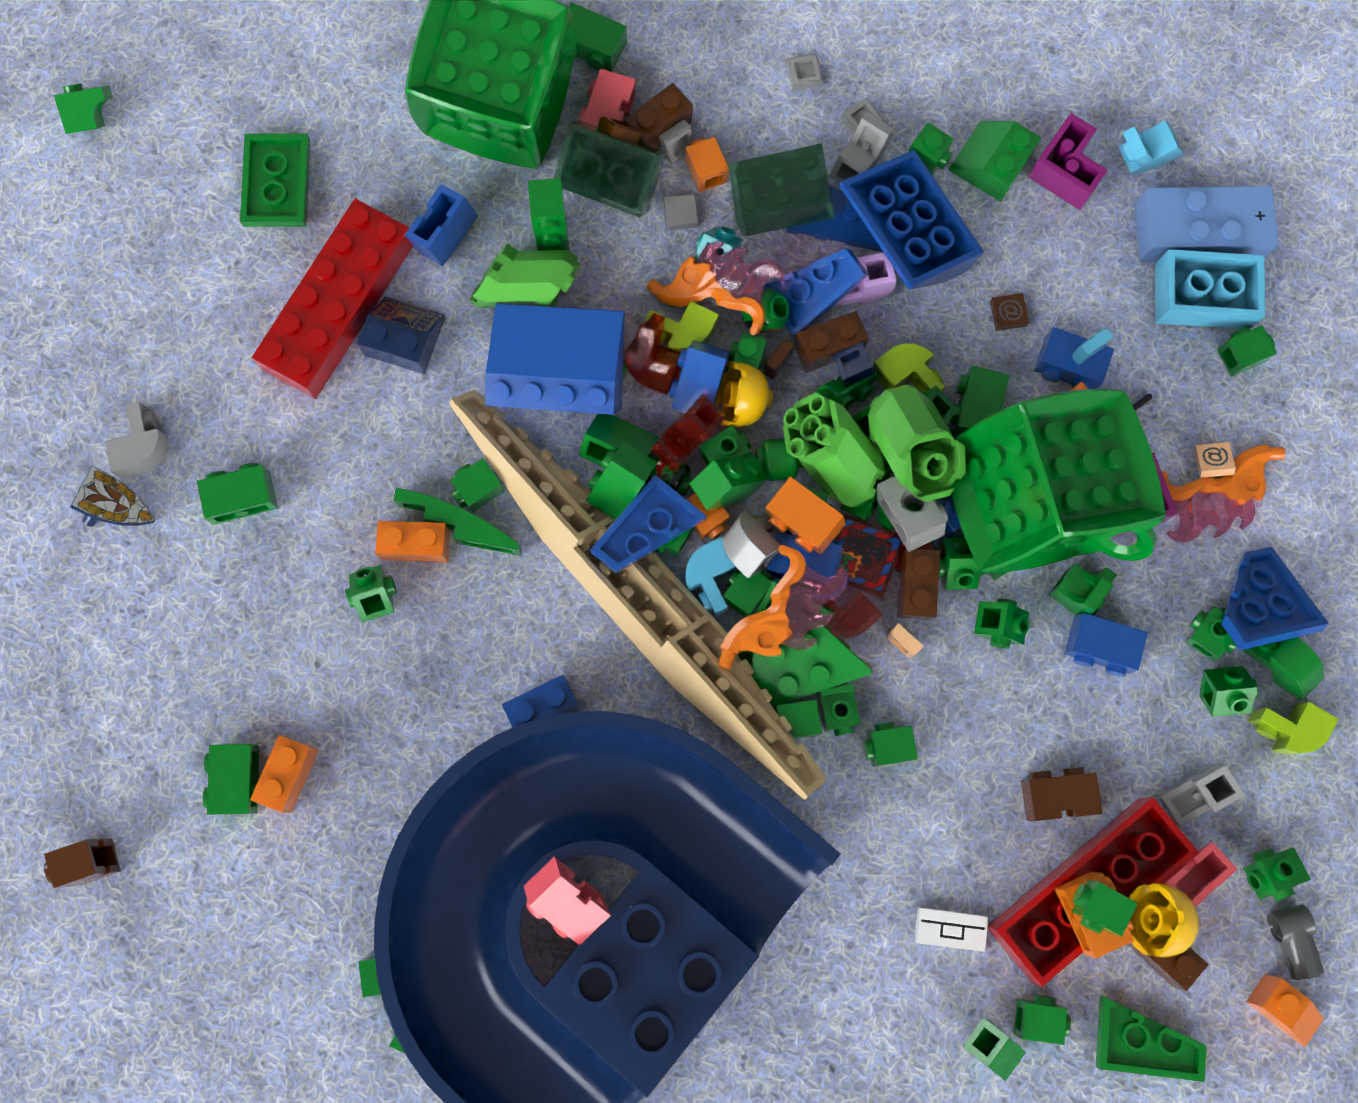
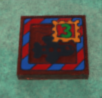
(868, 555)

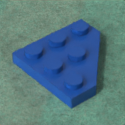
(1268, 603)

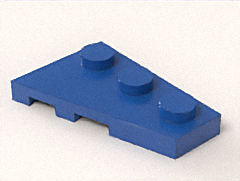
(845, 227)
(818, 287)
(645, 525)

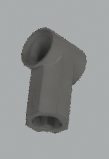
(1295, 932)

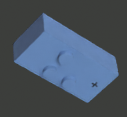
(1206, 220)

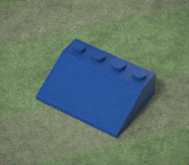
(912, 221)
(556, 359)

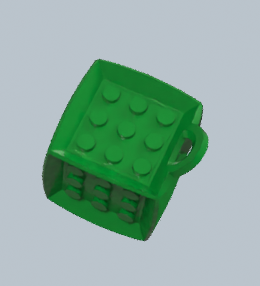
(492, 76)
(1058, 482)

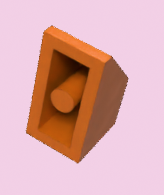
(1286, 1008)

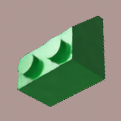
(995, 156)

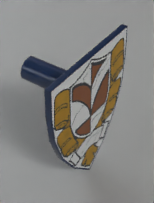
(109, 501)

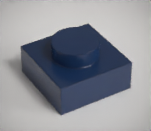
(853, 364)

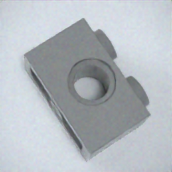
(912, 527)

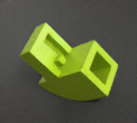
(696, 324)
(907, 363)
(1300, 733)

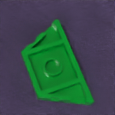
(810, 670)

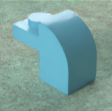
(1151, 148)
(702, 571)

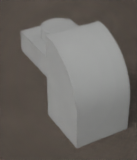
(863, 149)
(142, 449)
(750, 543)
(1202, 791)

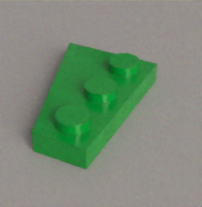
(1145, 1047)

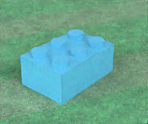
(1209, 289)

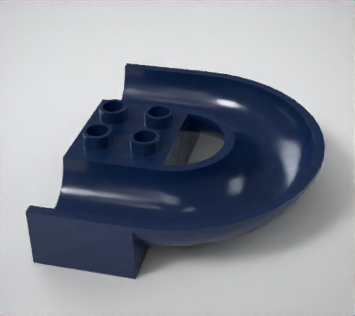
(710, 887)

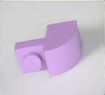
(876, 285)

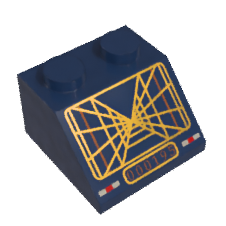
(400, 334)

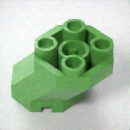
(526, 278)
(916, 442)
(833, 449)

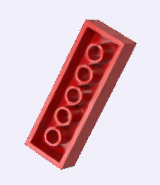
(334, 299)
(1131, 850)

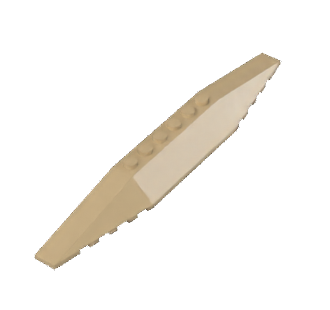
(641, 599)

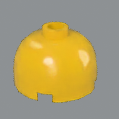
(746, 391)
(1163, 920)

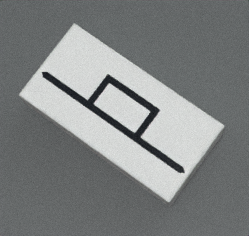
(951, 929)

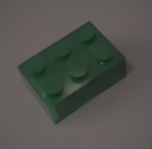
(609, 168)
(781, 190)

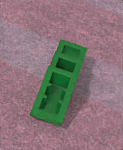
(467, 527)

